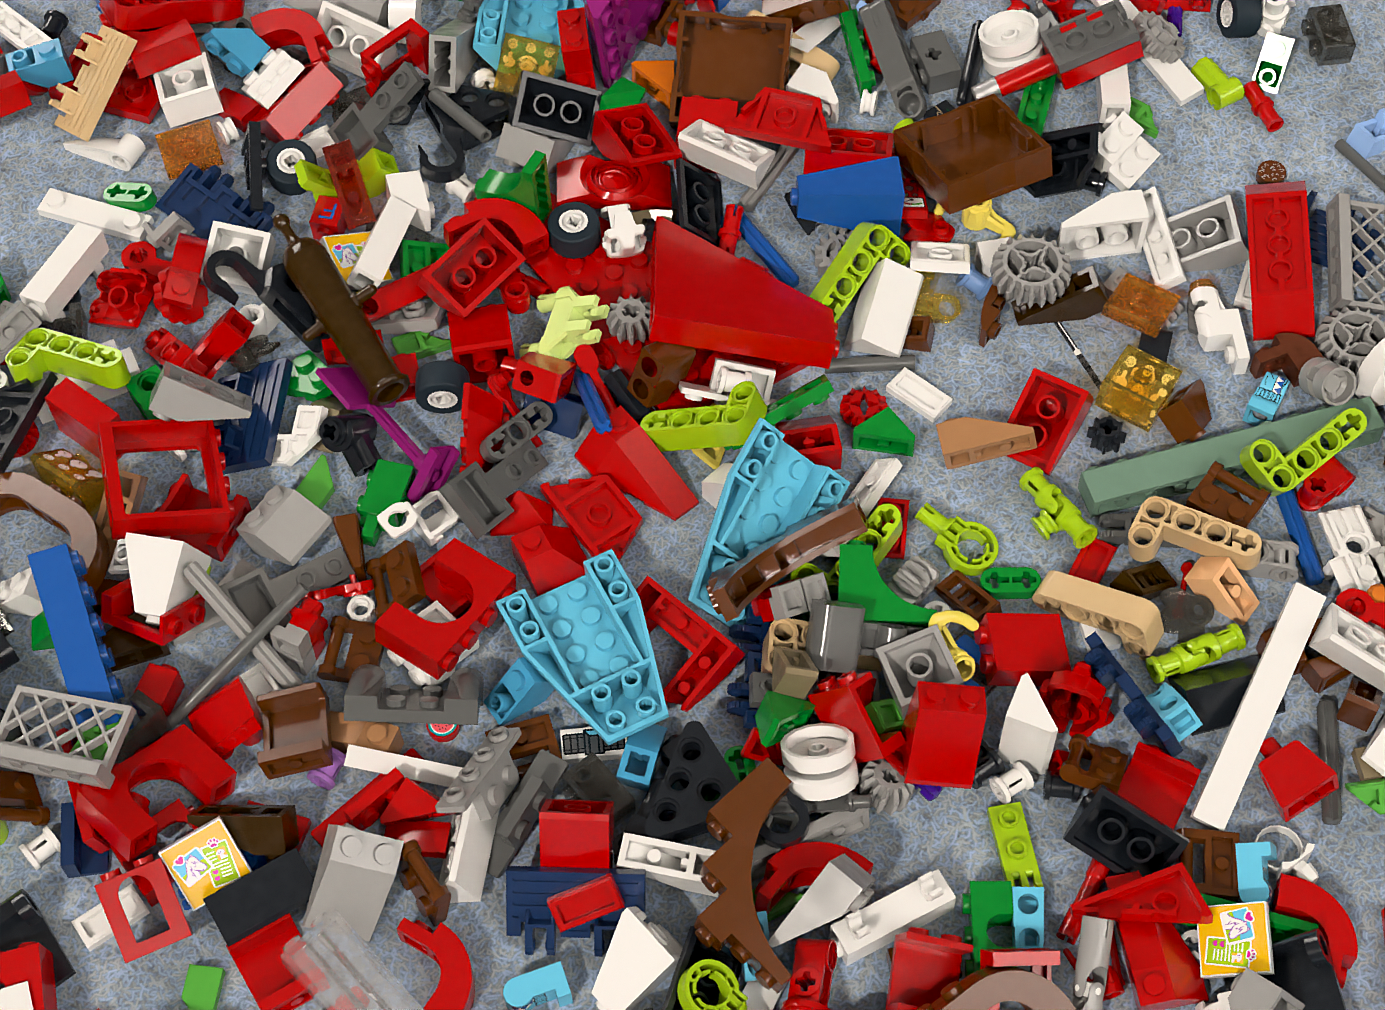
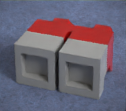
(790, 597)
(303, 636)

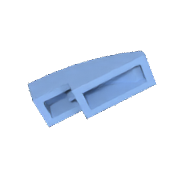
(1369, 136)

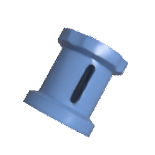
(975, 282)

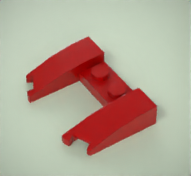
(712, 652)

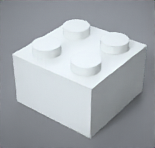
(188, 91)
(250, 243)

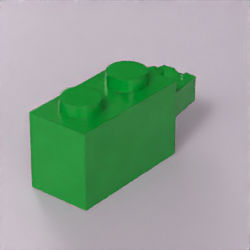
(385, 486)

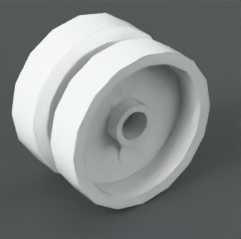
(1009, 40)
(820, 761)

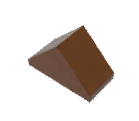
(1360, 704)

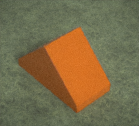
(656, 78)

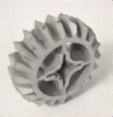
(1033, 279)
(1355, 336)

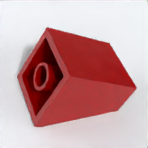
(481, 340)
(943, 734)
(576, 833)

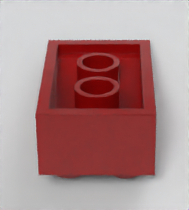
(633, 136)
(1056, 415)

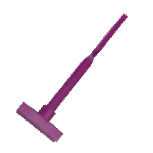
(431, 467)

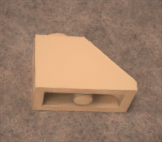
(1224, 587)

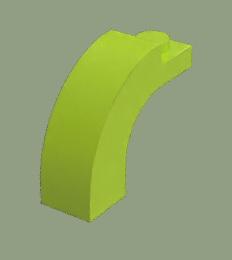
(374, 165)

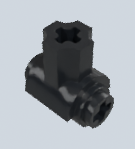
(354, 437)

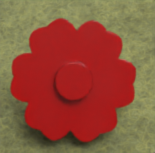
(175, 313)

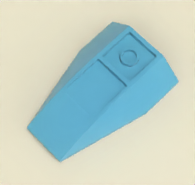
(519, 17)
(761, 497)
(592, 647)

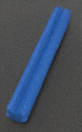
(767, 252)
(592, 402)
(1299, 535)

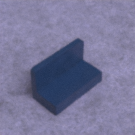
(566, 414)
(75, 856)

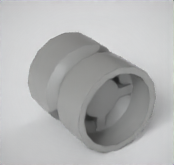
(1327, 381)

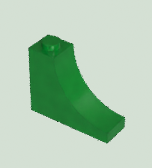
(526, 188)
(863, 585)

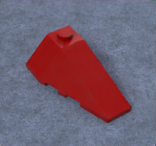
(481, 416)
(636, 466)
(1157, 961)

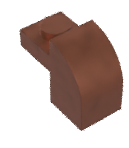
(1287, 353)

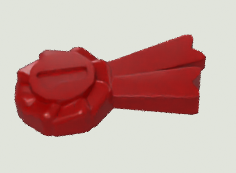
(143, 257)
(347, 590)
(1362, 606)

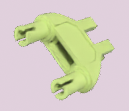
(568, 323)

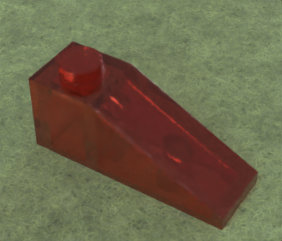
(349, 184)

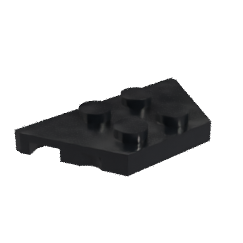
(18, 411)

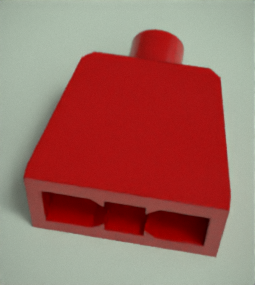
(540, 375)
(1294, 776)

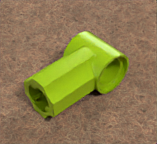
(1218, 86)

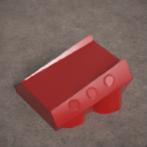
(122, 298)
(228, 718)

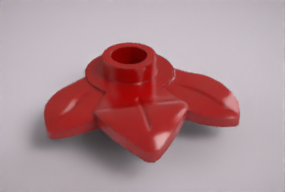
(930, 229)

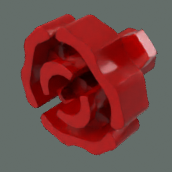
(1076, 697)

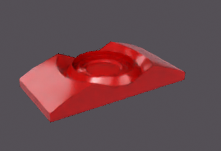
(612, 183)

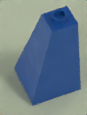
(852, 195)

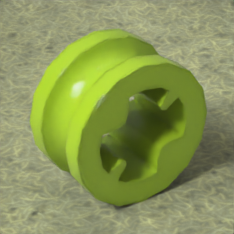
(1044, 525)

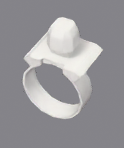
(1297, 867)

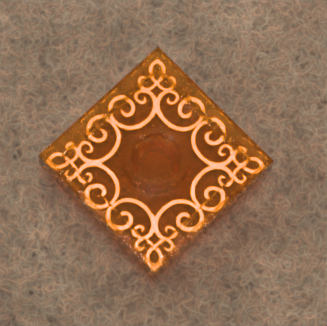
(189, 144)
(1141, 305)

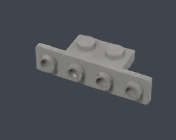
(485, 778)

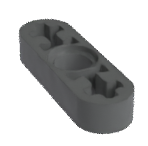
(511, 443)

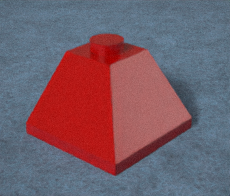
(548, 557)

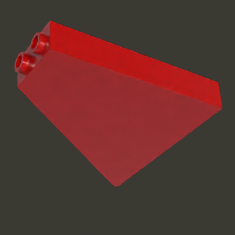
(729, 306)

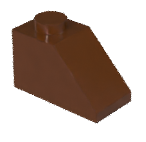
(1187, 413)

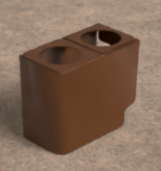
(676, 363)

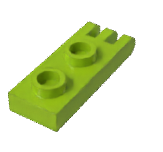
(1014, 844)

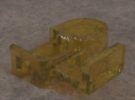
(930, 305)

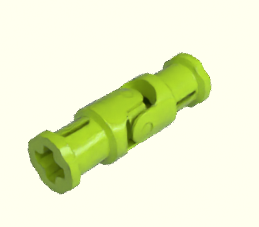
(1059, 507)
(1195, 653)

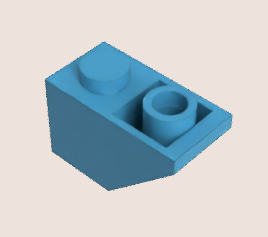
(237, 47)
(41, 64)
(517, 692)
(641, 757)

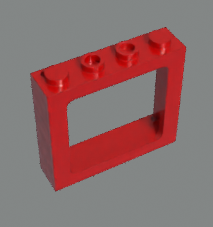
(165, 436)

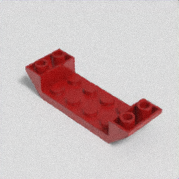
(1280, 260)

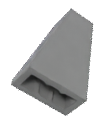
(451, 55)

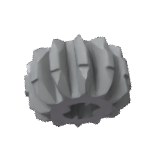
(629, 319)
(915, 580)
(885, 787)

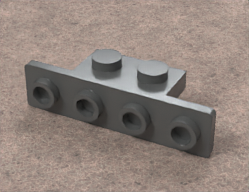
(523, 809)

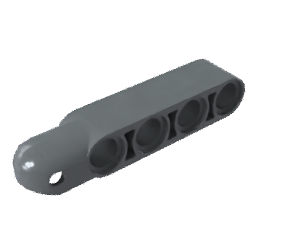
(894, 58)

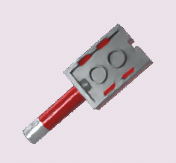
(1074, 52)

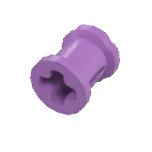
(325, 776)

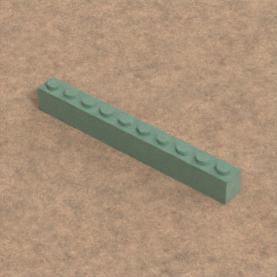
(1184, 466)

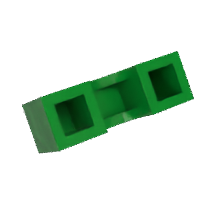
(987, 906)

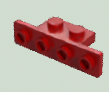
(367, 804)

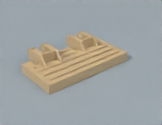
(93, 82)

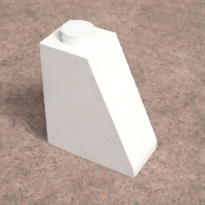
(158, 575)
(635, 962)

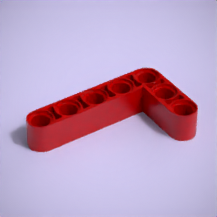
(148, 14)

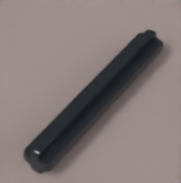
(971, 67)

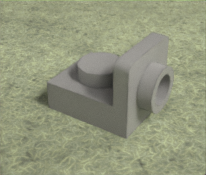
(167, 232)

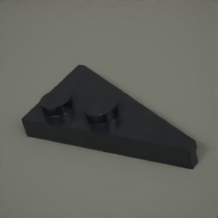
(254, 164)

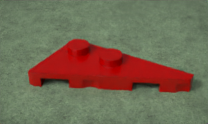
(1157, 897)

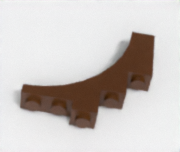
(742, 581)
(728, 871)

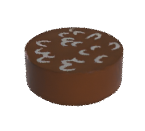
(1270, 172)

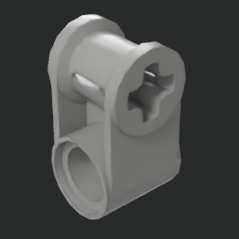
(1275, 561)

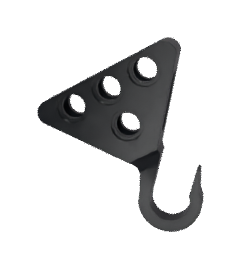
(457, 138)
(271, 286)
(705, 775)

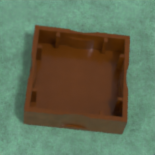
(729, 57)
(973, 153)

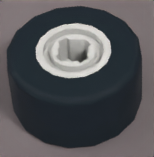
(1239, 17)
(280, 174)
(574, 230)
(441, 386)

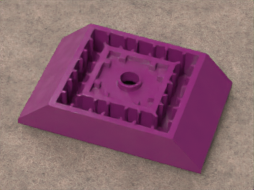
(616, 30)

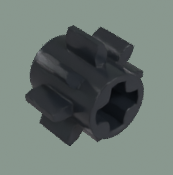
(1106, 434)

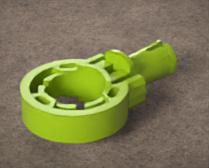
(955, 530)
(729, 997)

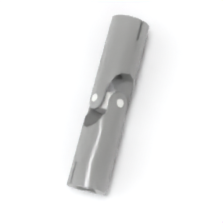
(1092, 957)

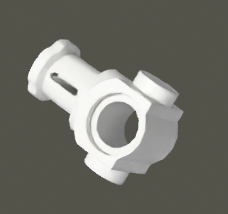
(1274, 16)

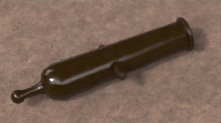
(341, 315)

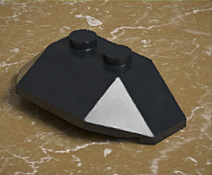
(1072, 162)

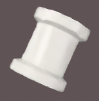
(463, 188)
(727, 380)
(1011, 782)
(41, 848)

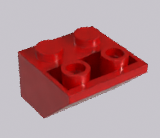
(815, 439)

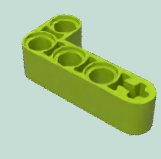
(853, 276)
(67, 355)
(707, 425)
(1309, 449)
(890, 533)

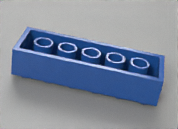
(76, 628)

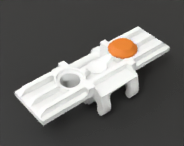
(1353, 568)

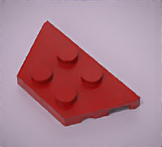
(783, 119)
(595, 513)

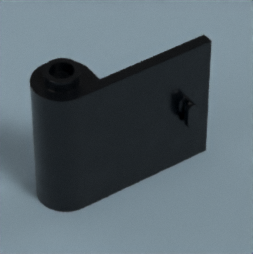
(24, 923)
(1307, 971)

